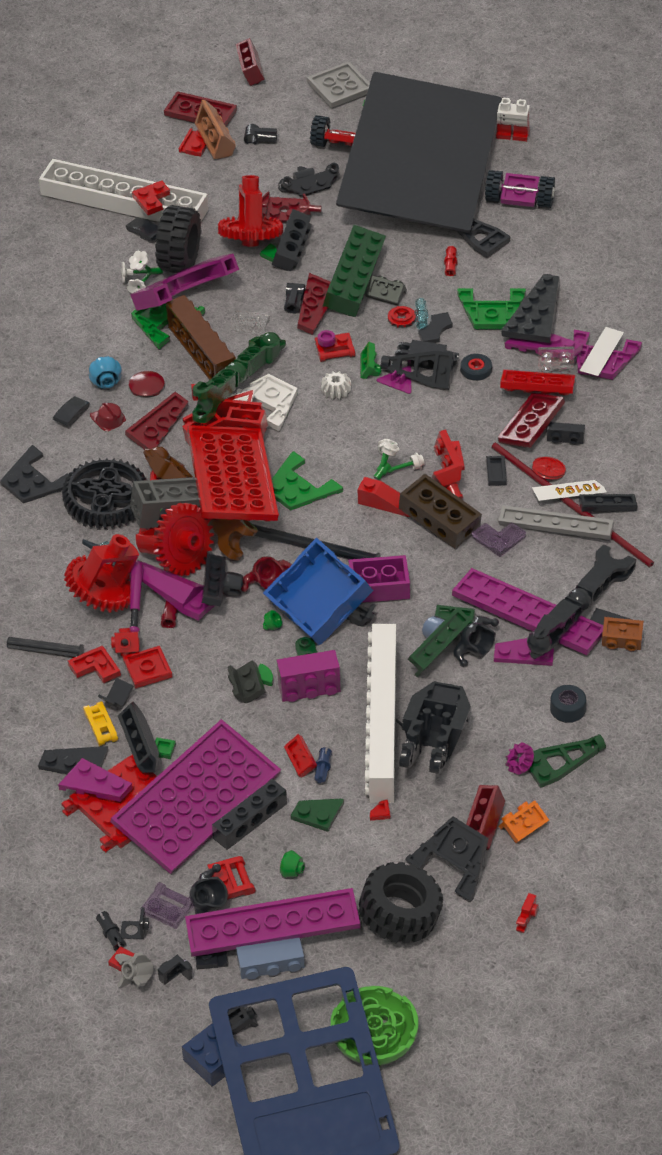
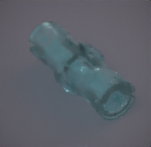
(421, 313)

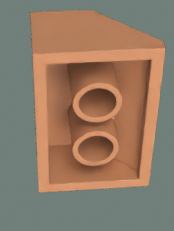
(214, 131)

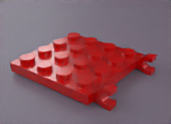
(102, 810)

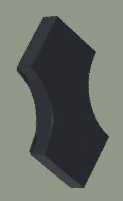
(437, 326)

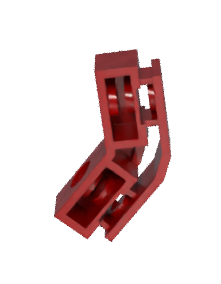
(233, 414)

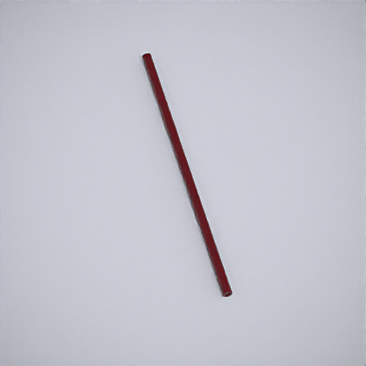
(569, 502)

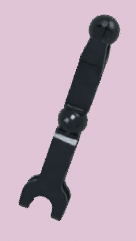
(588, 590)

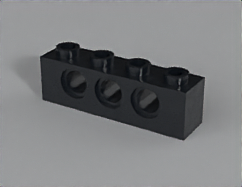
(291, 241)
(249, 814)

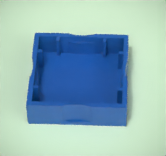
(318, 591)

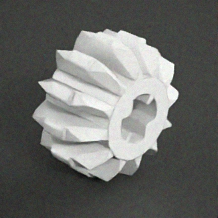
(336, 385)

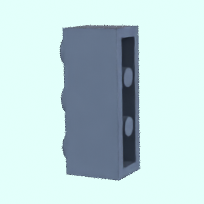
(270, 958)

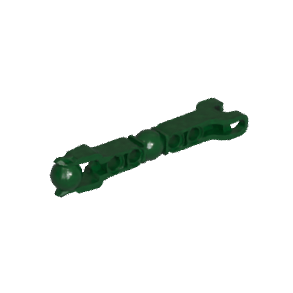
(260, 351)

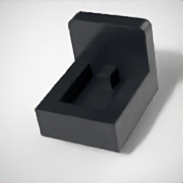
(362, 615)
(172, 968)

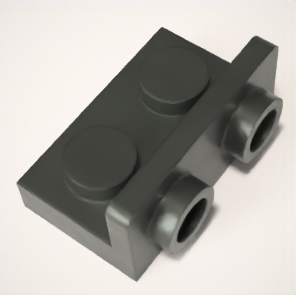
(385, 290)
(246, 682)

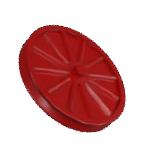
(548, 468)

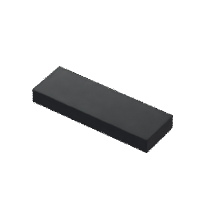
(607, 502)

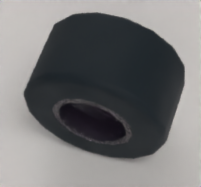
(568, 703)

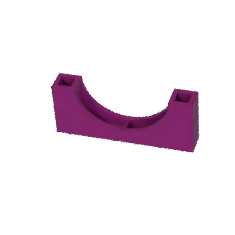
(163, 290)

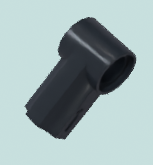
(254, 134)
(294, 296)

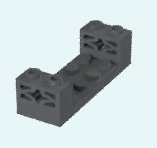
(152, 495)

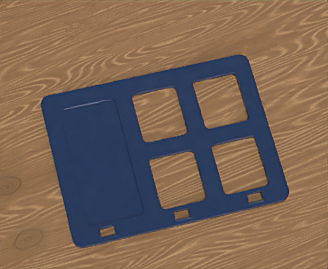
(313, 1120)

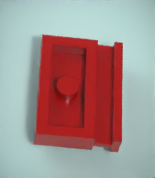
(193, 144)

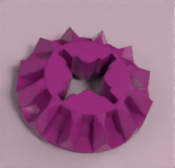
(525, 760)

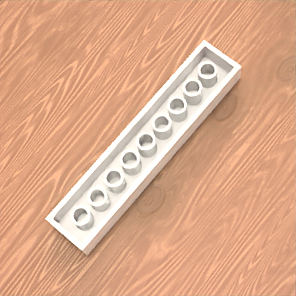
(110, 190)
(381, 712)

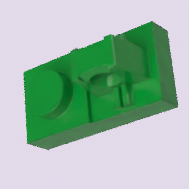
(367, 363)

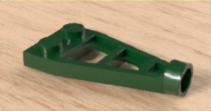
(546, 775)

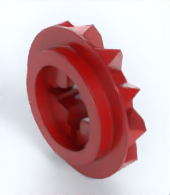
(394, 313)

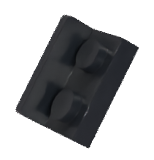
(565, 433)

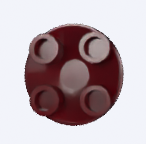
(146, 383)

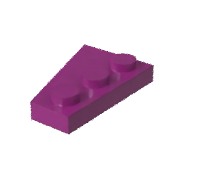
(518, 652)
(95, 780)

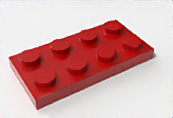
(537, 381)

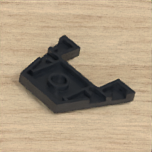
(27, 482)
(459, 846)

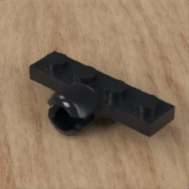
(218, 581)

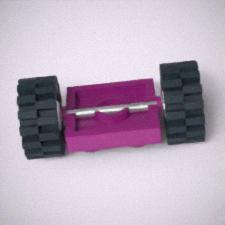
(520, 189)

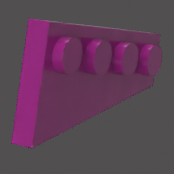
(556, 341)

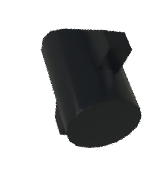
(303, 172)

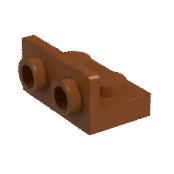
(622, 633)

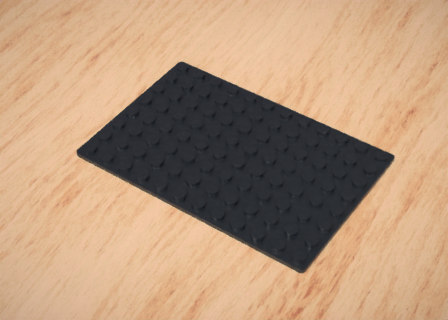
(420, 152)

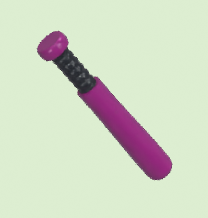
(135, 594)

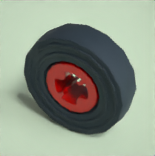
(468, 368)

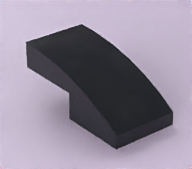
(145, 228)
(70, 411)

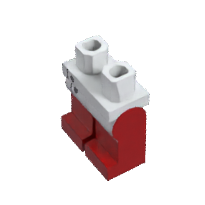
(513, 114)

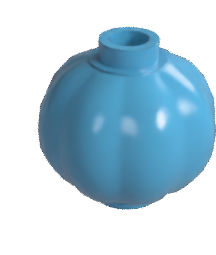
(105, 372)

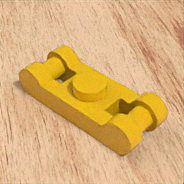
(100, 722)

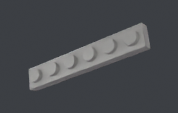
(556, 522)

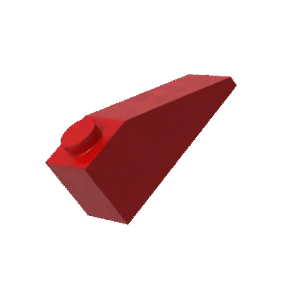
(379, 496)

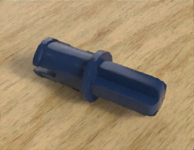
(323, 765)

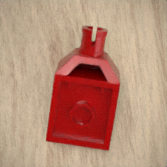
(451, 469)

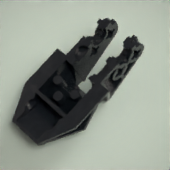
(434, 720)

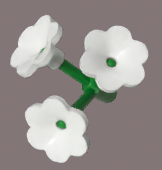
(138, 262)

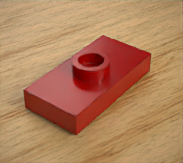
(300, 756)

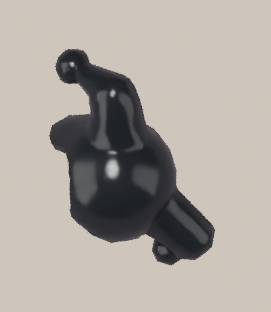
(476, 639)
(208, 892)

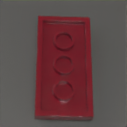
(186, 107)
(531, 420)

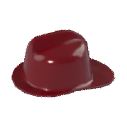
(108, 416)

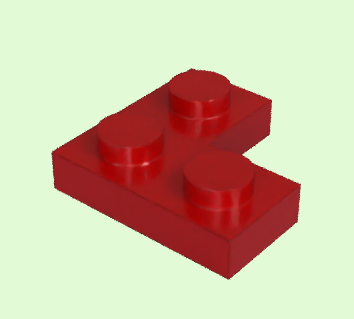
(148, 197)
(95, 660)

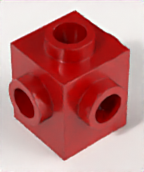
(133, 641)

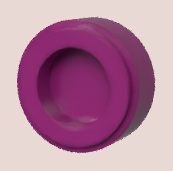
(326, 338)

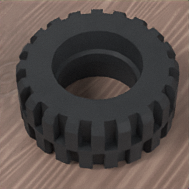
(178, 238)
(394, 921)

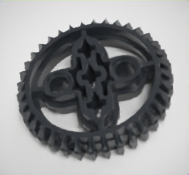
(101, 493)

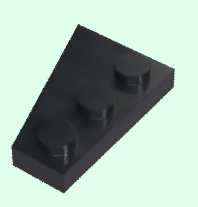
(64, 760)

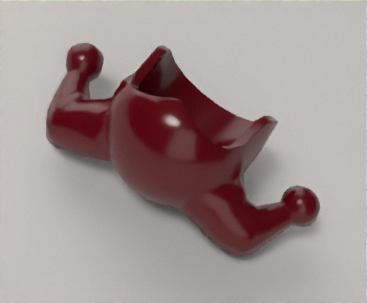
(265, 572)

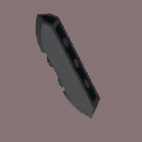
(139, 738)

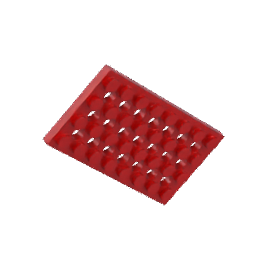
(238, 476)

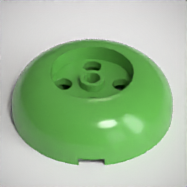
(381, 1004)

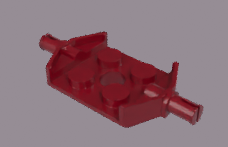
(273, 205)

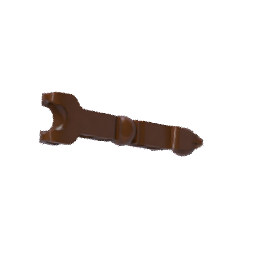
(228, 531)

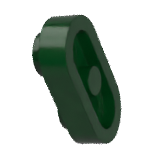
(302, 649)

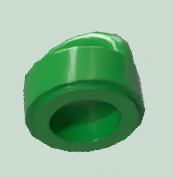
(272, 620)

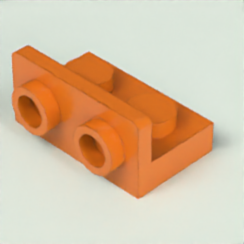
(525, 821)

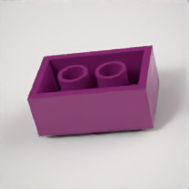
(385, 576)
(308, 675)

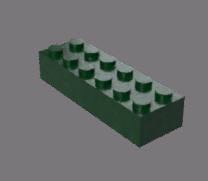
(354, 271)

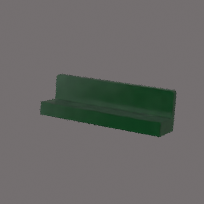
(439, 640)

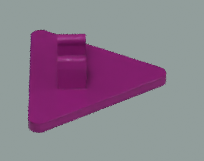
(397, 380)

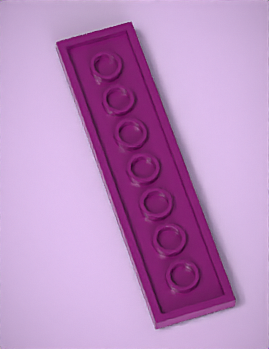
(272, 921)

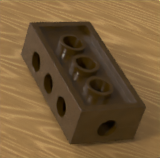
(439, 510)

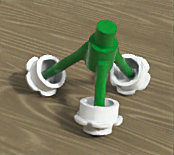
(389, 448)

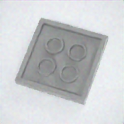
(339, 84)

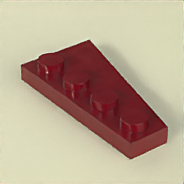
(312, 310)
(157, 423)

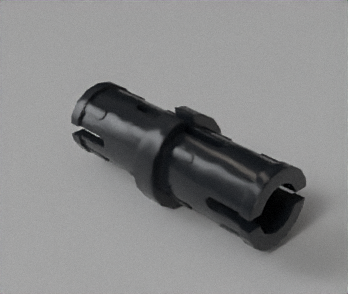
(110, 930)

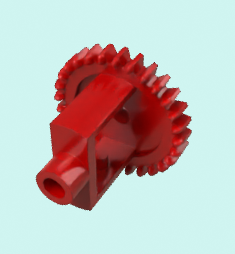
(249, 224)
(178, 540)
(100, 582)

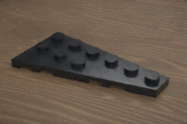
(536, 313)

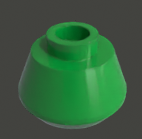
(291, 865)

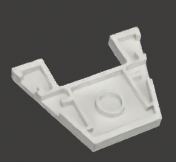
(273, 395)

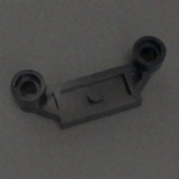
(310, 183)

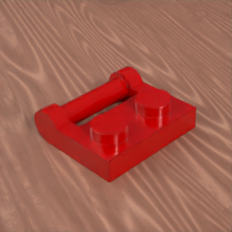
(341, 348)
(228, 878)

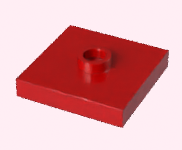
(147, 667)

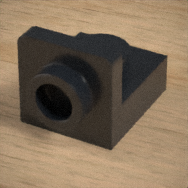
(242, 1017)

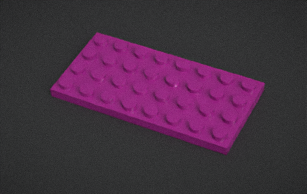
(196, 790)

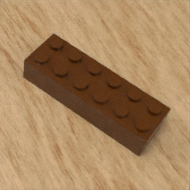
(197, 336)

